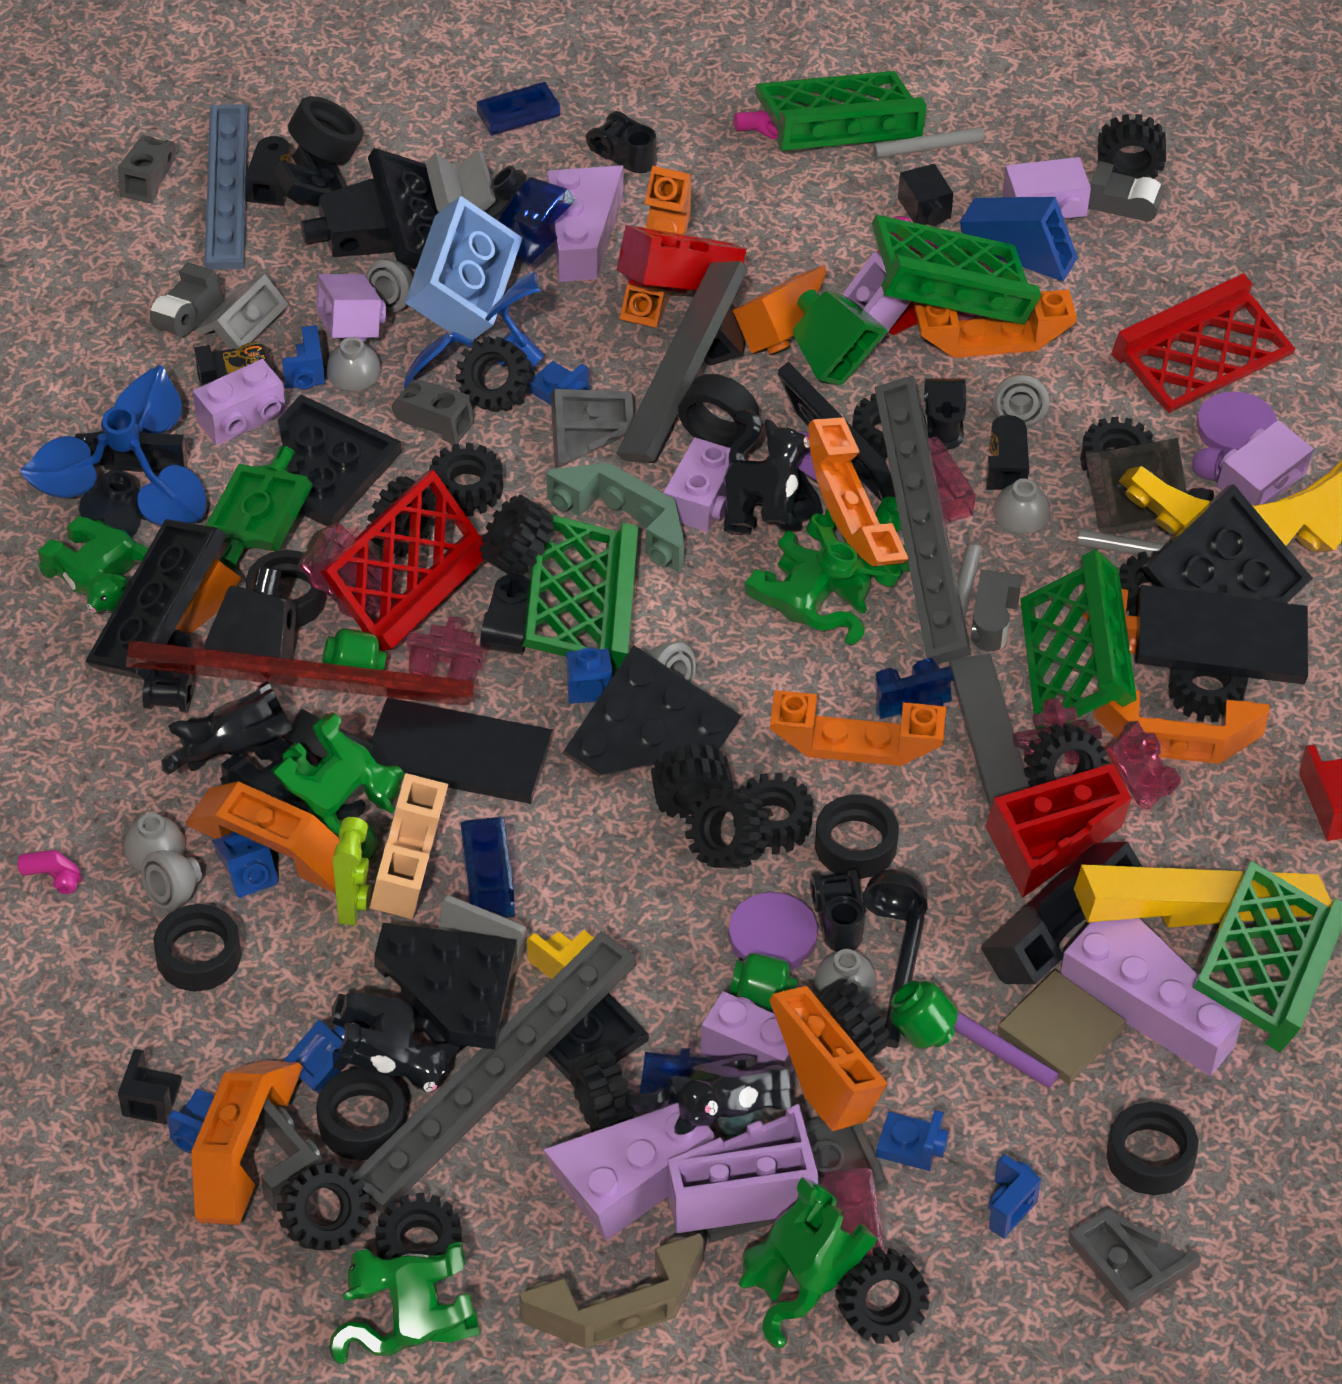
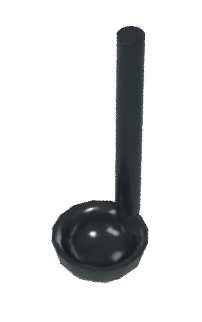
(900, 897)

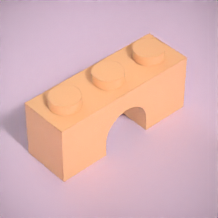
(408, 846)

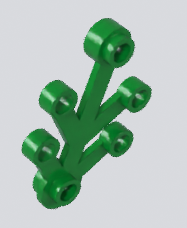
(841, 560)

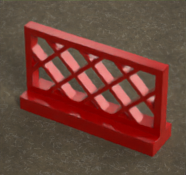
(1180, 324)
(423, 593)

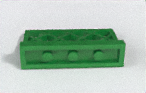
(832, 123)
(949, 286)
(616, 590)
(1104, 632)
(1300, 976)

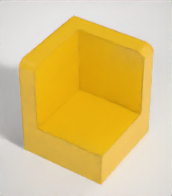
(556, 952)

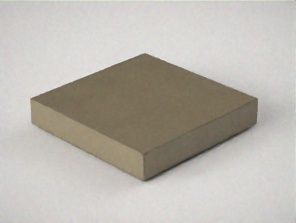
(1061, 1026)

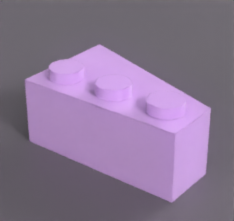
(588, 222)
(623, 1167)
(743, 1177)

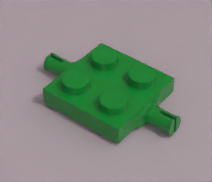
(259, 506)

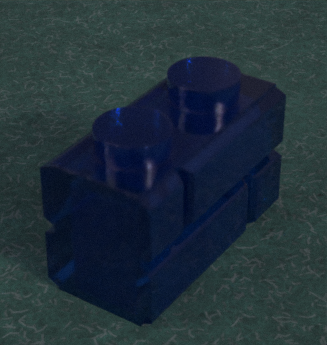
(488, 865)

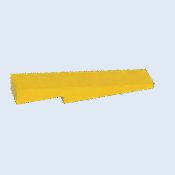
(1177, 895)

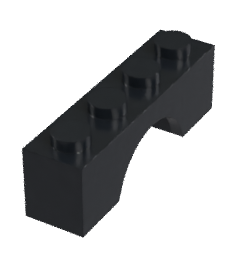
(1031, 940)

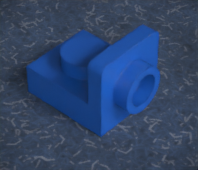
(307, 367)
(557, 377)
(587, 674)
(247, 863)
(315, 1054)
(186, 1125)
(912, 1140)
(1015, 1197)

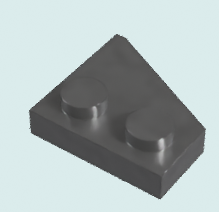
(587, 421)
(1130, 1258)

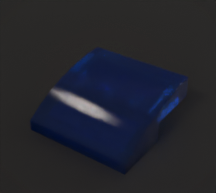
(532, 214)

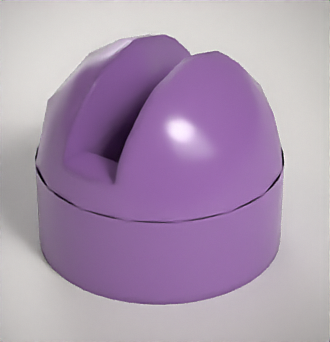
(1207, 462)

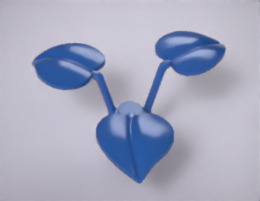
(523, 287)
(149, 403)

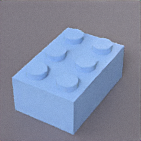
(463, 269)

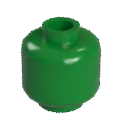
(354, 650)
(760, 978)
(923, 1014)

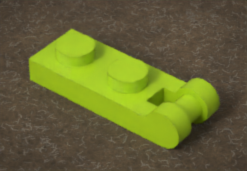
(351, 871)

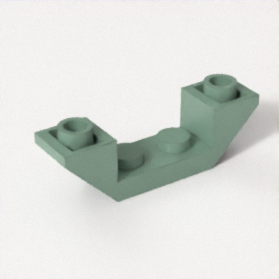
(581, 486)

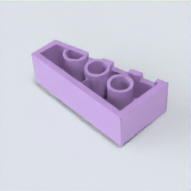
(1152, 990)

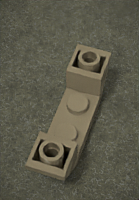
(554, 1311)

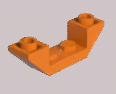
(669, 211)
(993, 336)
(856, 740)
(1200, 742)
(272, 824)
(218, 1178)

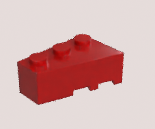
(671, 258)
(1055, 823)

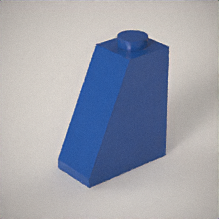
(1029, 224)

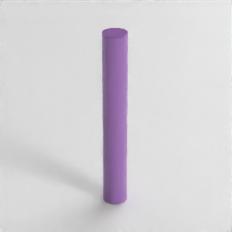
(1005, 1051)

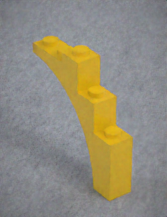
(1311, 513)

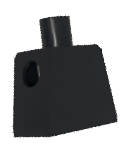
(350, 222)
(255, 619)

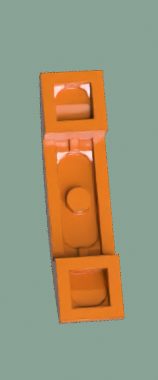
(846, 500)

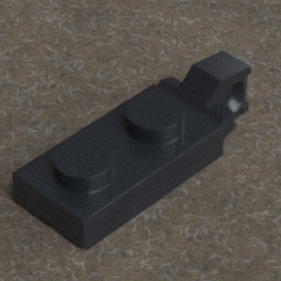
(159, 450)

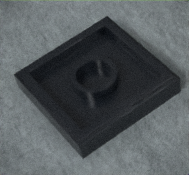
(602, 1027)

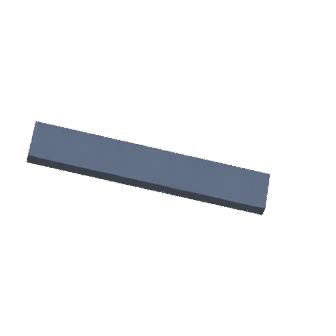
(226, 187)

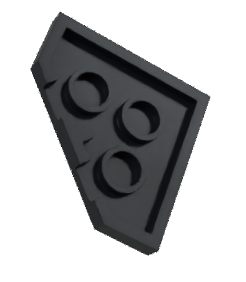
(335, 455)
(1229, 554)
(646, 715)
(451, 978)

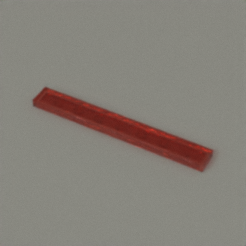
(299, 673)

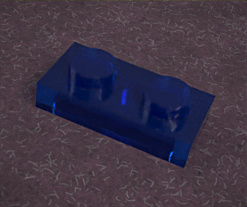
(518, 108)

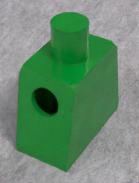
(835, 334)

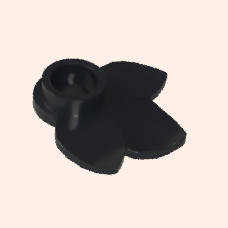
(505, 187)
(113, 502)

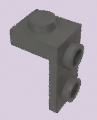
(300, 1151)

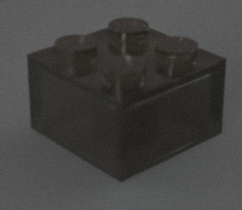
(1113, 508)

